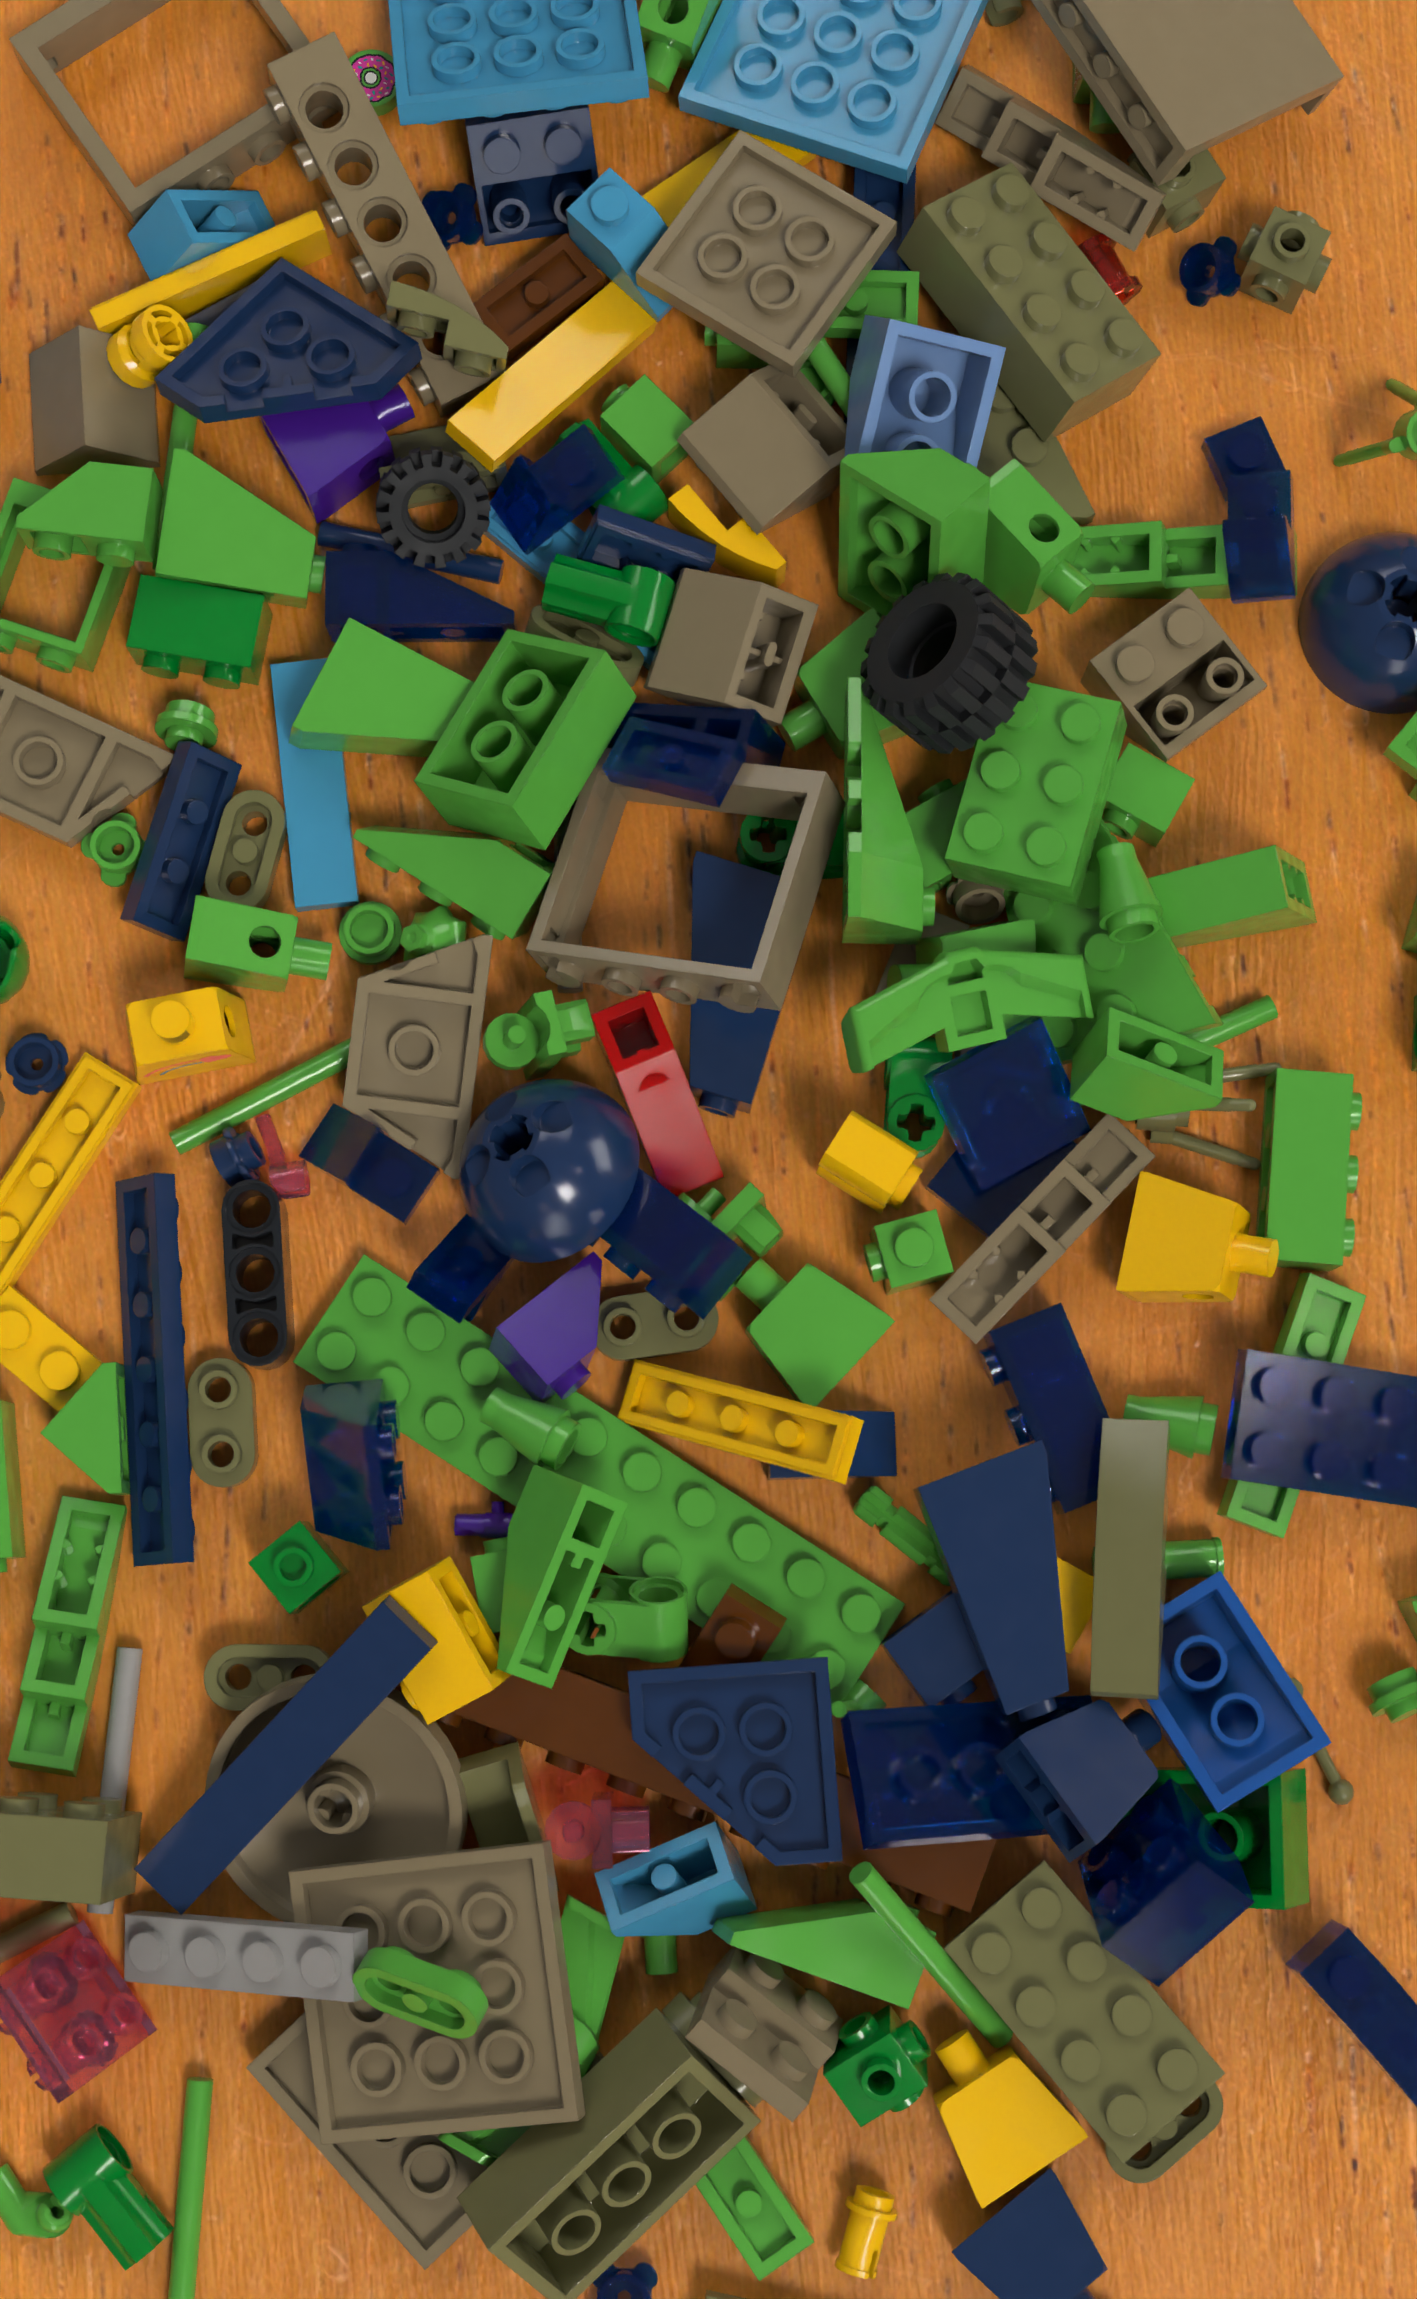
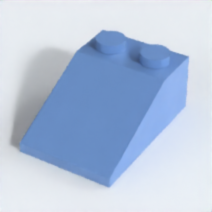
(920, 390)

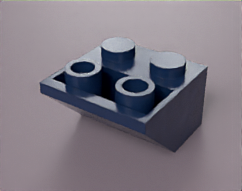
(530, 170)

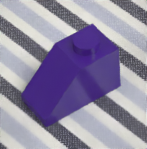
(554, 1334)

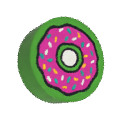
(377, 78)

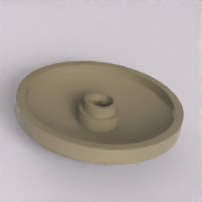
(377, 1797)

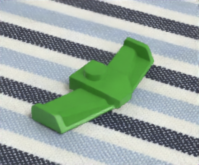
(964, 1002)
(591, 1966)

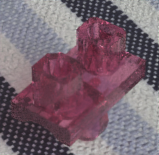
(598, 1829)

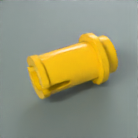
(865, 2231)

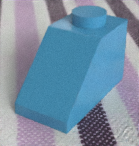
(194, 225)
(617, 234)
(677, 1886)

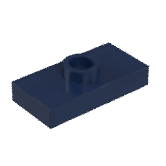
(624, 540)

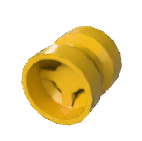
(148, 345)

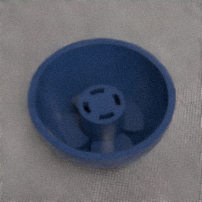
(1354, 629)
(548, 1168)

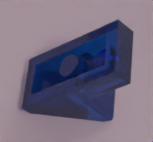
(555, 489)
(1260, 537)
(369, 1163)
(460, 1272)

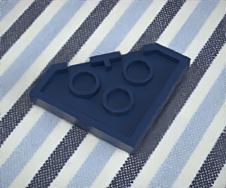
(287, 350)
(749, 1747)

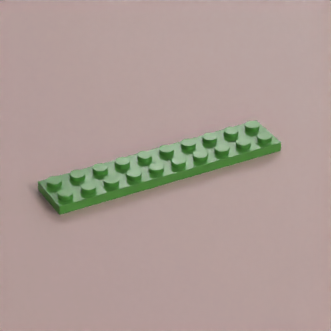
(675, 1515)

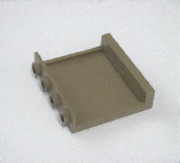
(1191, 69)

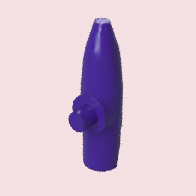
(488, 1525)

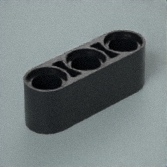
(241, 1248)

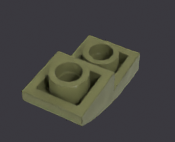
(467, 340)

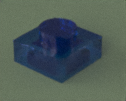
(1241, 451)

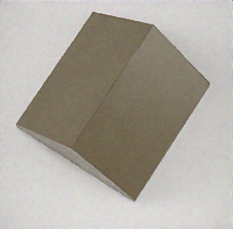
(86, 409)

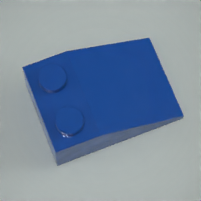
(1227, 1697)

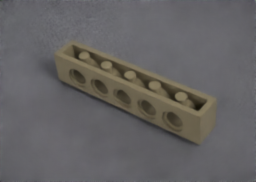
(324, 77)

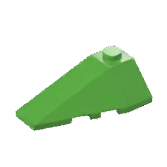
(880, 858)

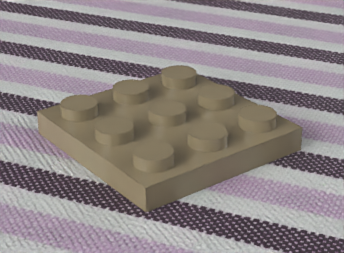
(766, 253)

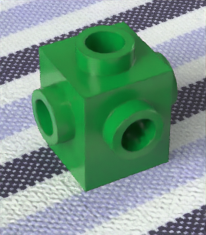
(878, 2064)

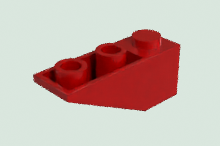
(657, 1094)

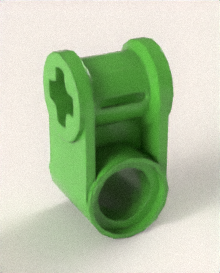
(635, 1619)

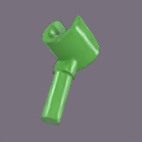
(859, 1698)

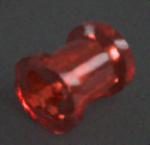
(1102, 256)

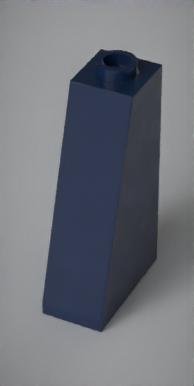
(727, 927)
(1001, 1563)

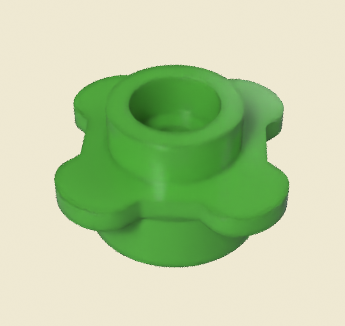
(100, 847)

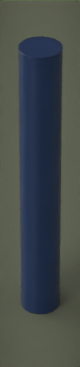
(473, 567)

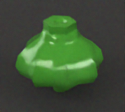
(432, 932)

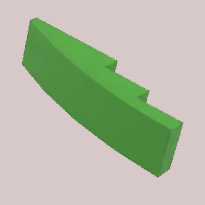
(1155, 561)
(68, 1636)

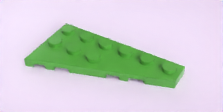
(1135, 978)

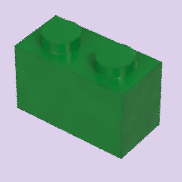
(199, 632)

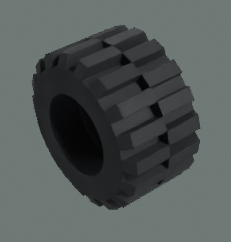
(949, 663)

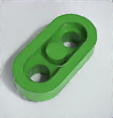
(421, 1992)

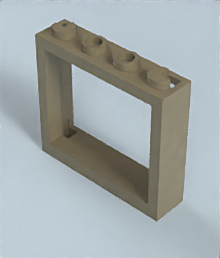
(85, 25)
(756, 791)

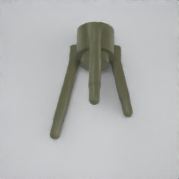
(1163, 1127)

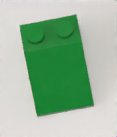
(1263, 1831)

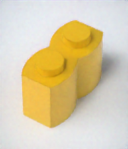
(870, 1164)

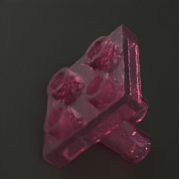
(70, 2012)

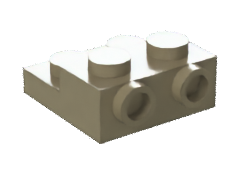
(765, 2029)

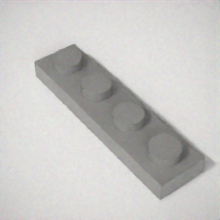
(243, 1955)

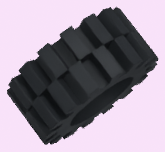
(426, 545)

